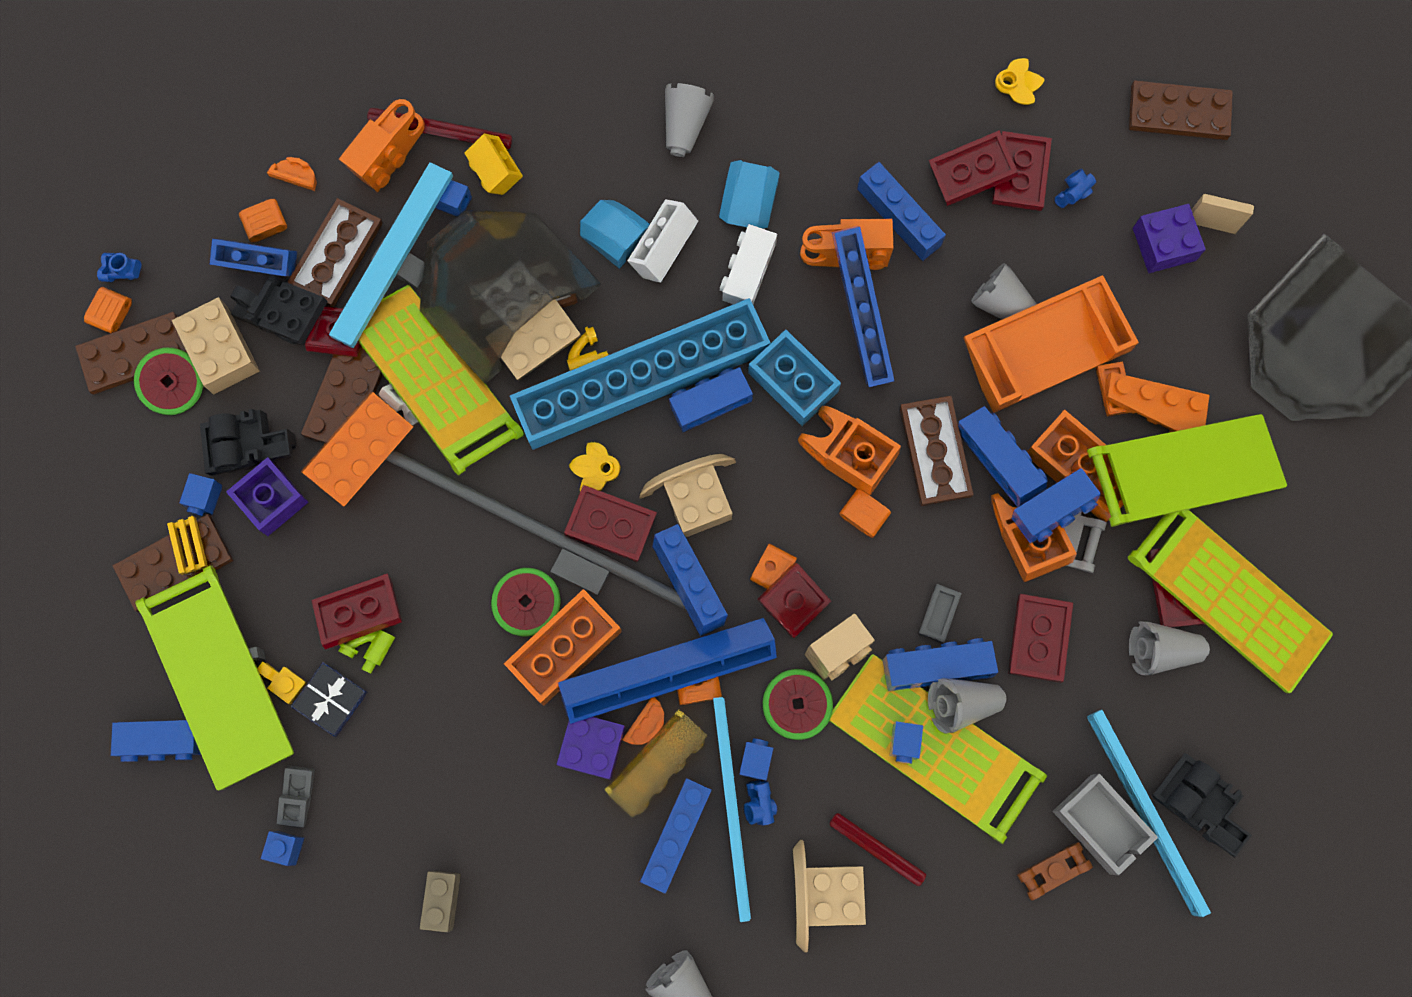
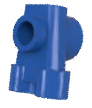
(1079, 188)
(118, 267)
(761, 807)

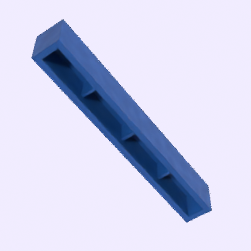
(667, 670)

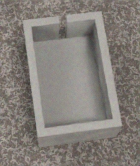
(1105, 824)

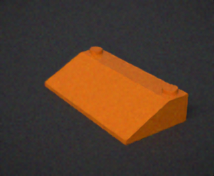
(1049, 343)

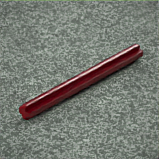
(447, 129)

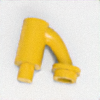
(576, 360)

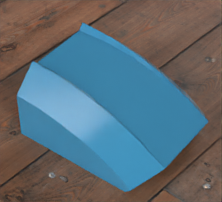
(749, 194)
(613, 230)

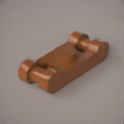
(1054, 870)

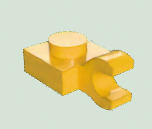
(284, 683)

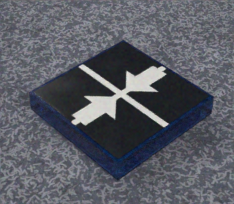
(329, 699)

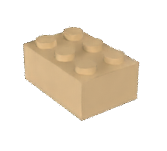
(539, 340)
(215, 346)
(838, 647)

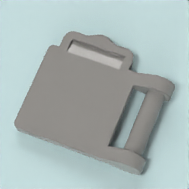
(1074, 533)

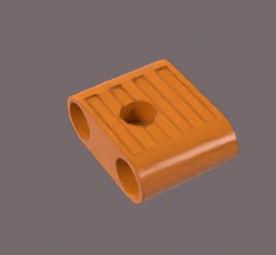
(262, 220)
(107, 310)
(865, 513)
(772, 566)
(700, 692)

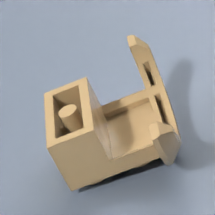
(695, 493)
(826, 896)

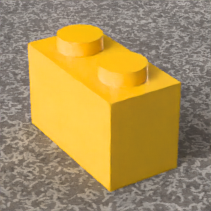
(493, 164)

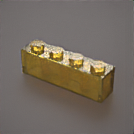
(656, 763)

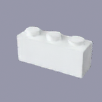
(663, 240)
(748, 265)

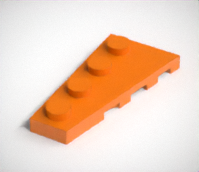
(1158, 402)

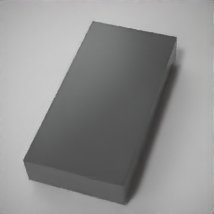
(580, 572)
(939, 613)

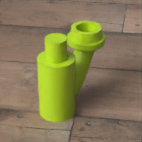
(375, 653)

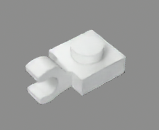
(391, 397)

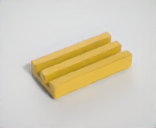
(181, 524)

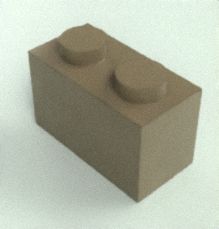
(440, 901)

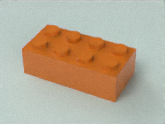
(357, 449)
(1064, 451)
(563, 647)

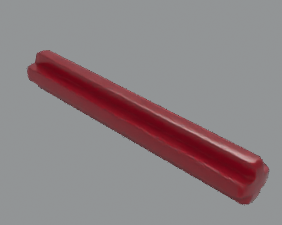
(878, 849)

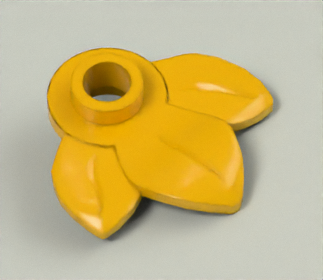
(1022, 82)
(591, 466)

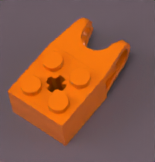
(383, 145)
(876, 236)
(846, 446)
(1028, 558)

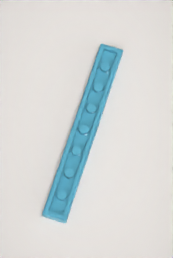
(391, 255)
(732, 810)
(1148, 814)

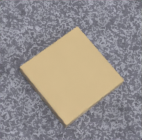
(1221, 213)

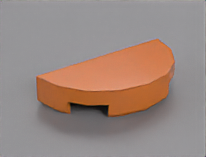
(294, 172)
(646, 724)

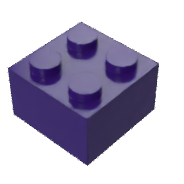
(1168, 238)
(267, 497)
(592, 747)

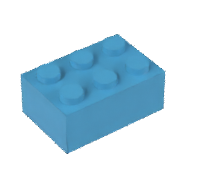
(794, 377)

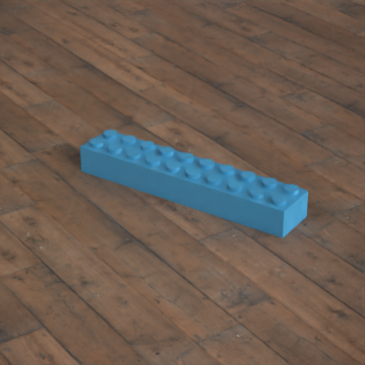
(640, 373)

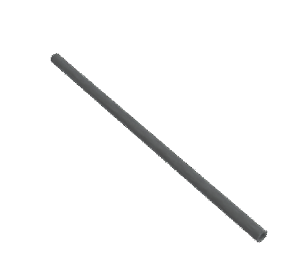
(535, 527)

